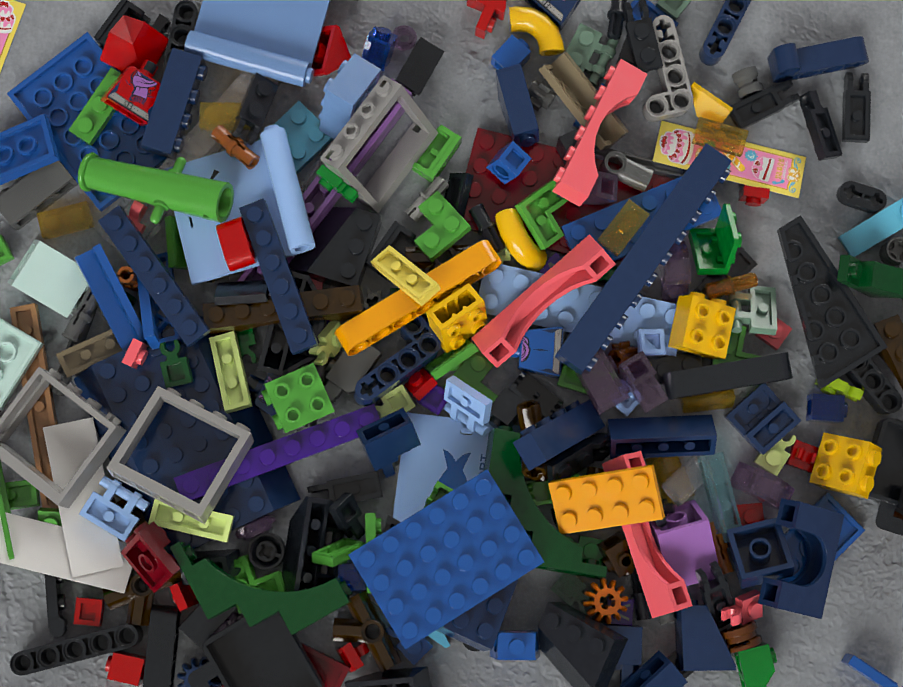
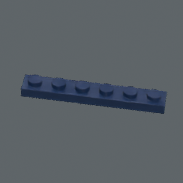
(154, 276)
(278, 276)

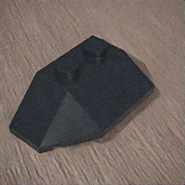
(276, 353)
(309, 531)

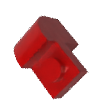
(489, 10)

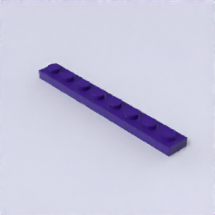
(281, 451)

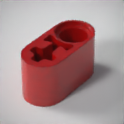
(236, 244)

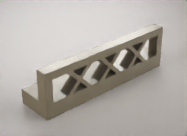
(578, 96)

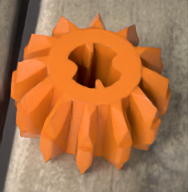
(603, 591)

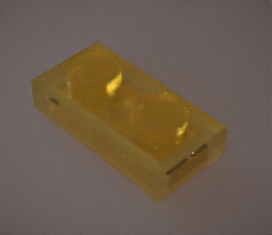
(217, 114)
(720, 136)
(65, 220)
(623, 227)

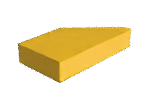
(708, 105)

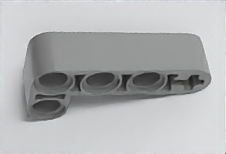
(674, 65)

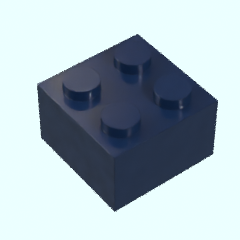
(759, 552)

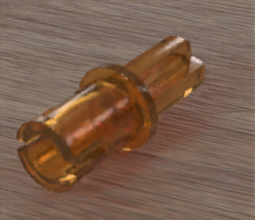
(730, 285)

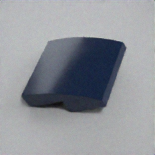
(762, 418)

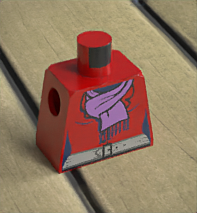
(134, 92)

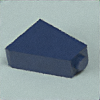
(517, 105)
(700, 641)

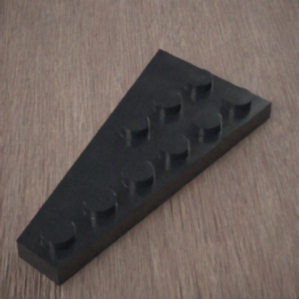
(831, 317)

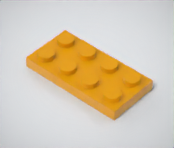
(606, 499)

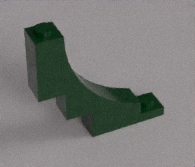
(871, 277)
(554, 548)
(220, 592)

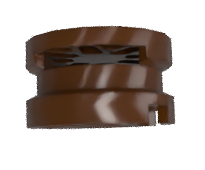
(741, 637)

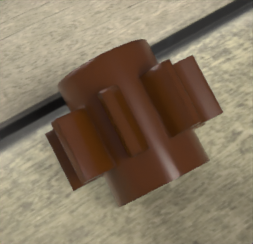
(622, 352)

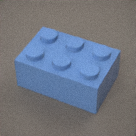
(346, 93)

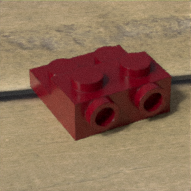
(148, 555)

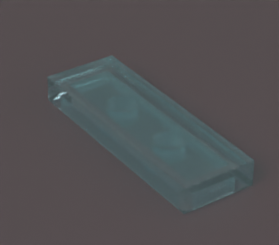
(719, 492)

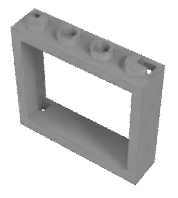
(362, 125)
(19, 409)
(162, 493)

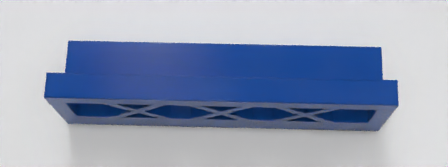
(110, 296)
(150, 317)

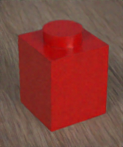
(126, 667)

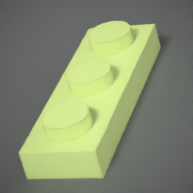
(230, 372)
(216, 527)

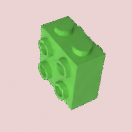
(297, 398)

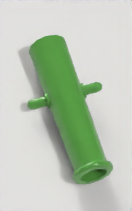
(158, 187)

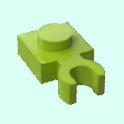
(842, 388)

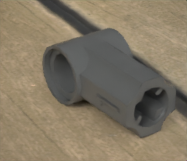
(629, 171)

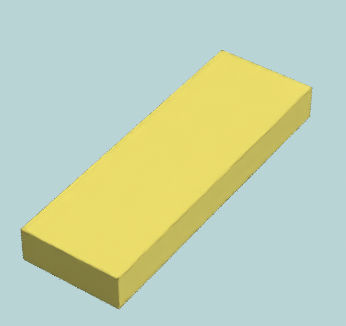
(405, 275)

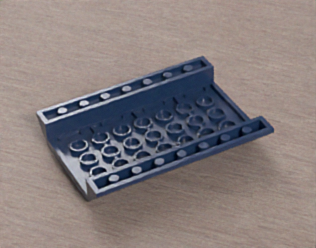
(180, 441)

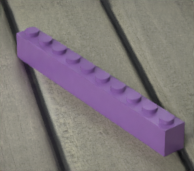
(319, 200)

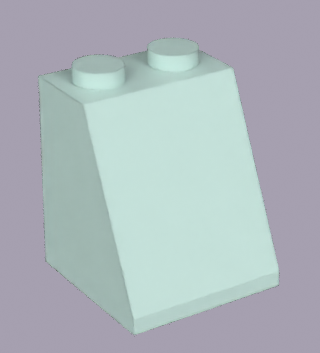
(49, 278)

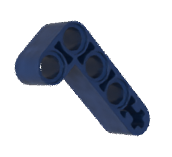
(731, 21)
(795, 63)
(394, 365)

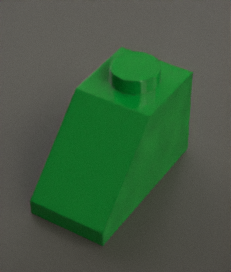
(756, 665)

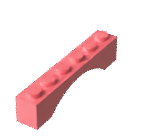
(580, 170)
(579, 267)
(660, 583)

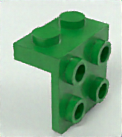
(716, 247)

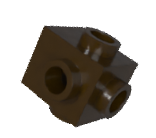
(617, 555)

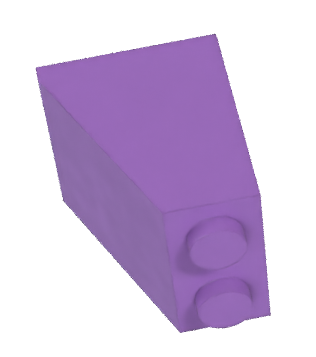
(686, 541)

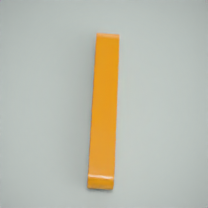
(401, 309)

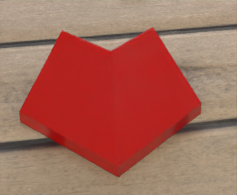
(132, 43)
(330, 51)

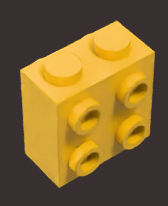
(457, 317)
(702, 326)
(846, 465)

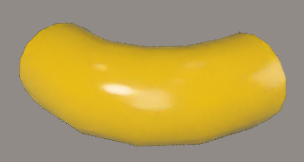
(539, 26)
(518, 240)

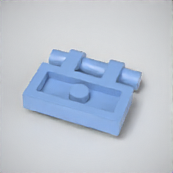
(467, 405)
(111, 516)

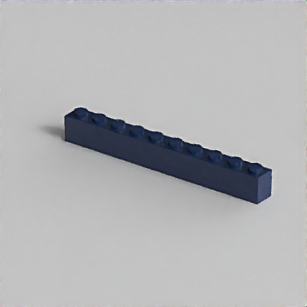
(642, 260)

